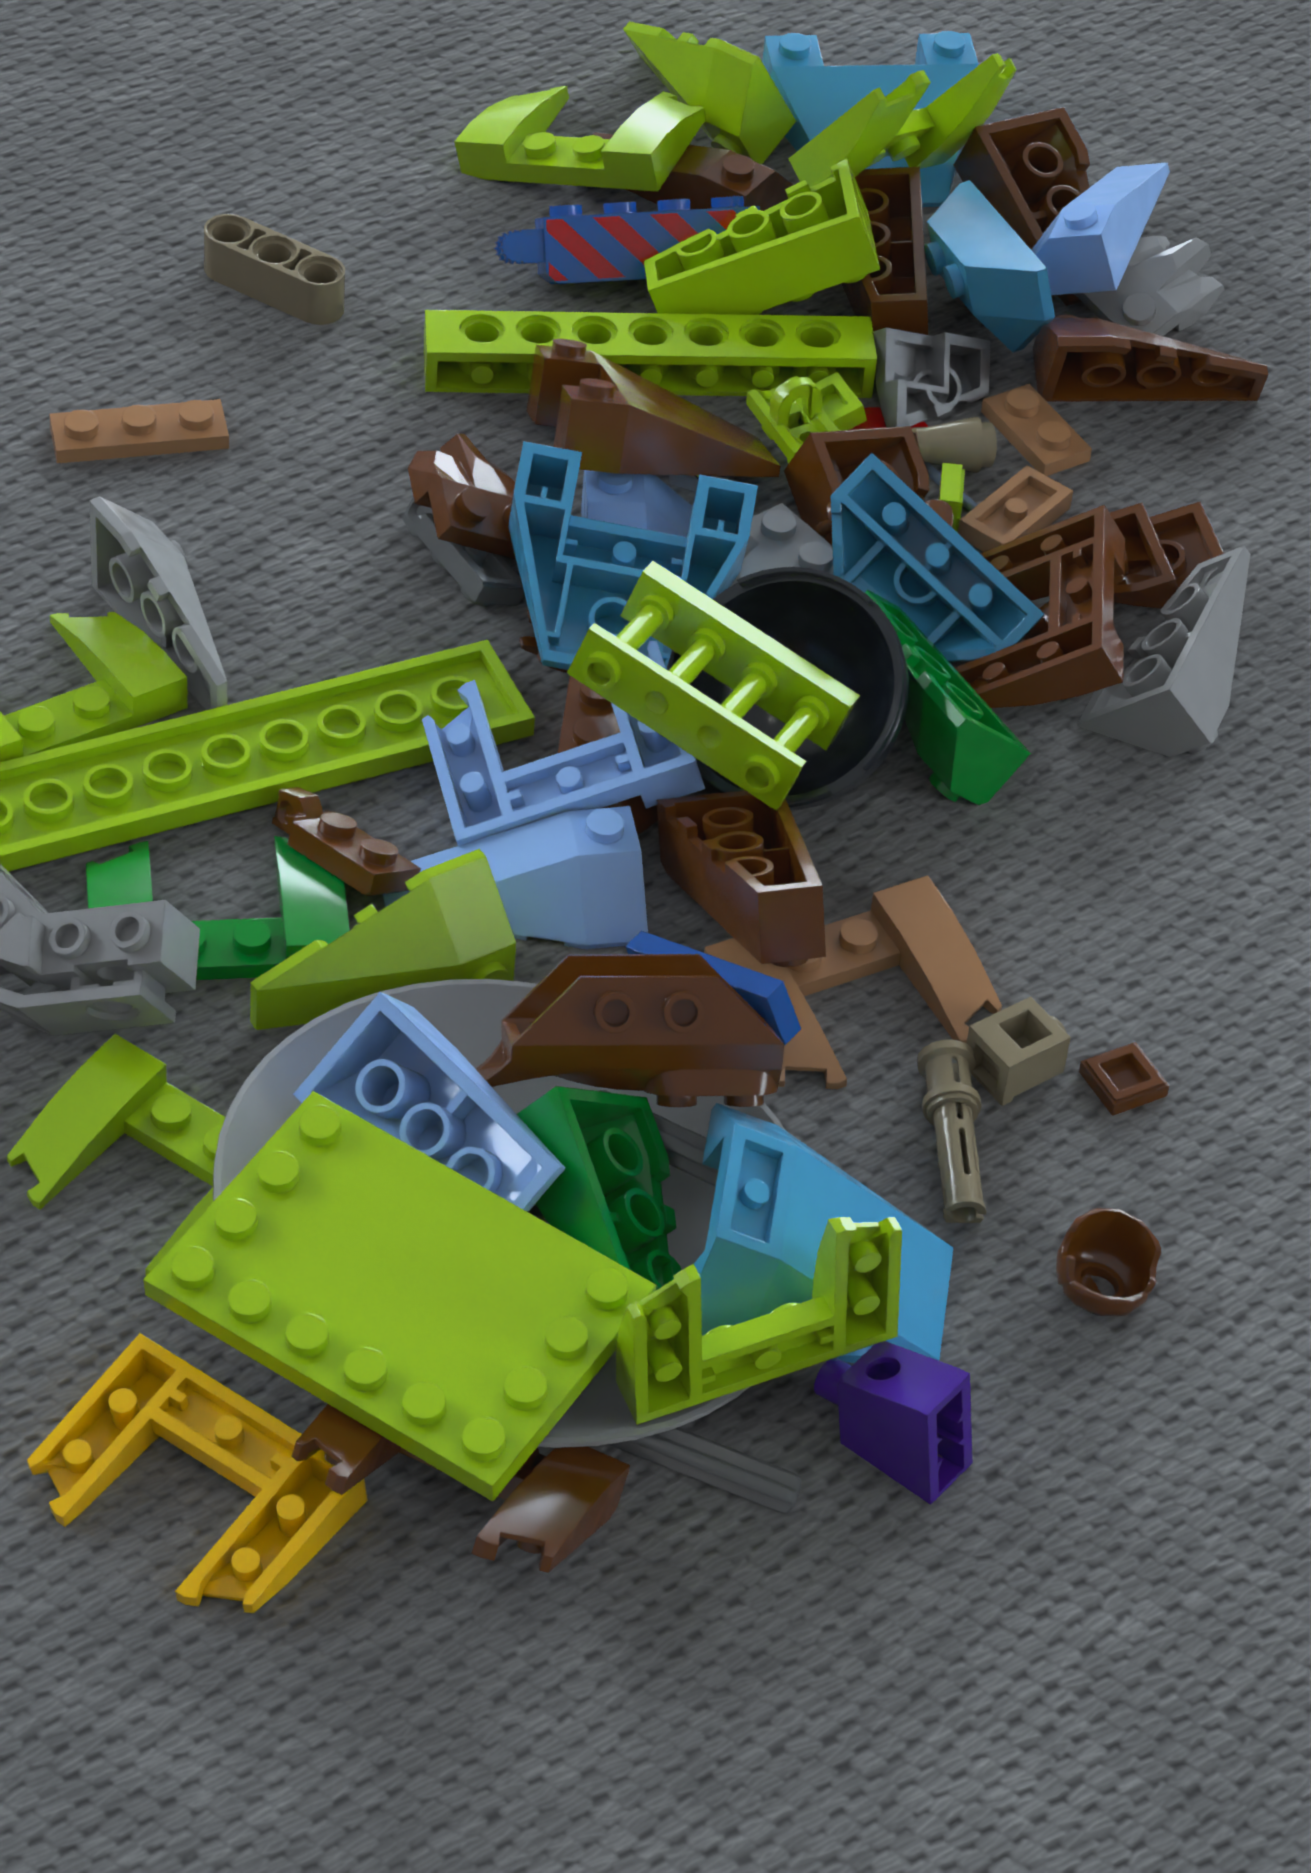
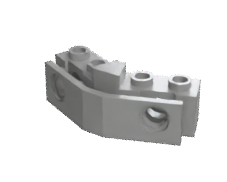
(103, 960)

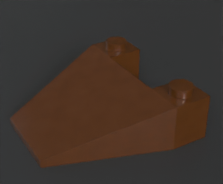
(632, 423)

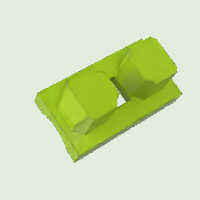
(785, 407)

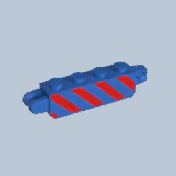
(610, 244)

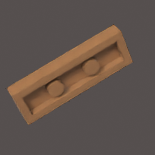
(139, 431)

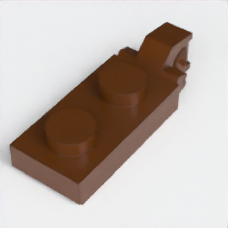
(340, 846)

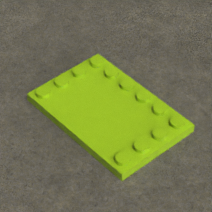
(400, 1293)

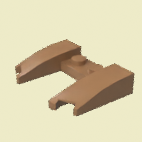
(904, 928)

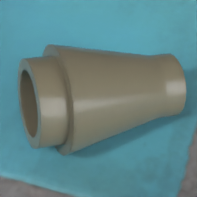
(958, 442)

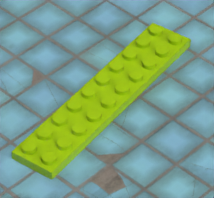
(244, 754)

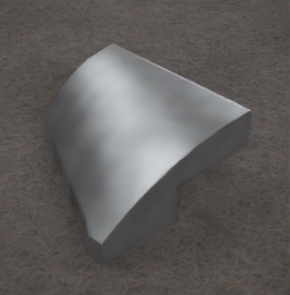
(928, 374)

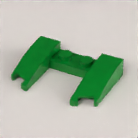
(309, 900)

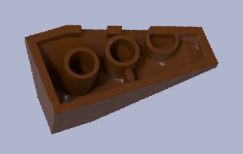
(1027, 170)
(715, 173)
(1114, 362)
(833, 456)

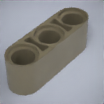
(274, 269)

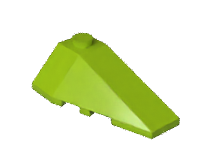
(728, 82)
(438, 931)

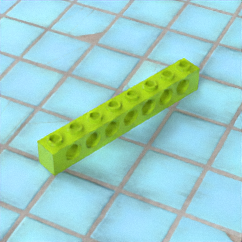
(675, 351)

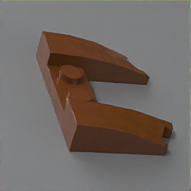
(1081, 650)
(547, 1504)

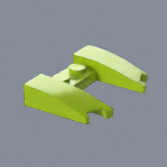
(891, 127)
(513, 145)
(131, 688)
(113, 1095)
(853, 1305)

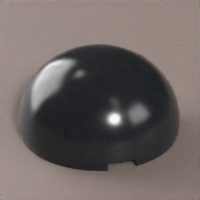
(845, 638)

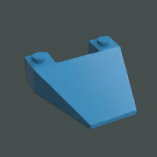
(824, 93)
(586, 568)

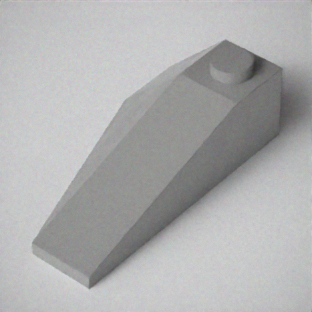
(151, 587)
(1182, 668)

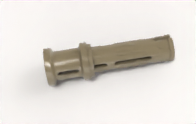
(952, 1109)

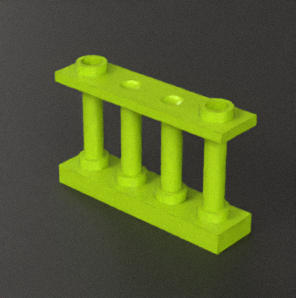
(734, 654)

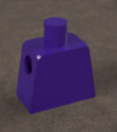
(902, 1414)

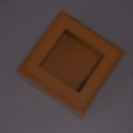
(1123, 1078)

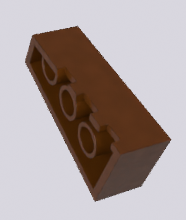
(898, 291)
(746, 872)

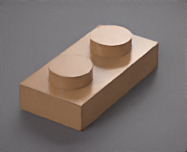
(1036, 430)
(1015, 510)

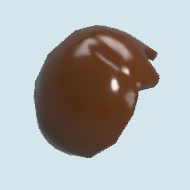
(1111, 1247)

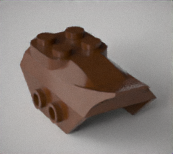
(640, 1026)

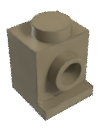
(1017, 1049)

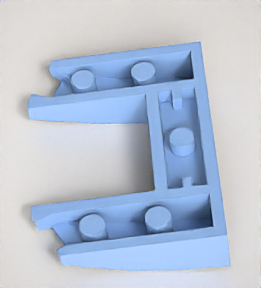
(591, 776)

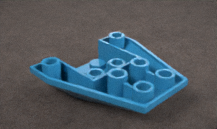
(770, 1223)

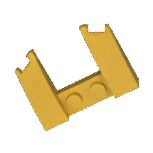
(161, 1395)

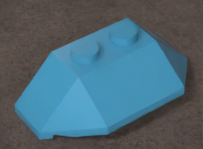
(989, 267)
(913, 558)

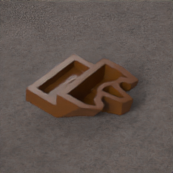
(466, 496)
(1161, 552)

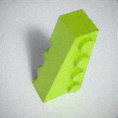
(770, 255)

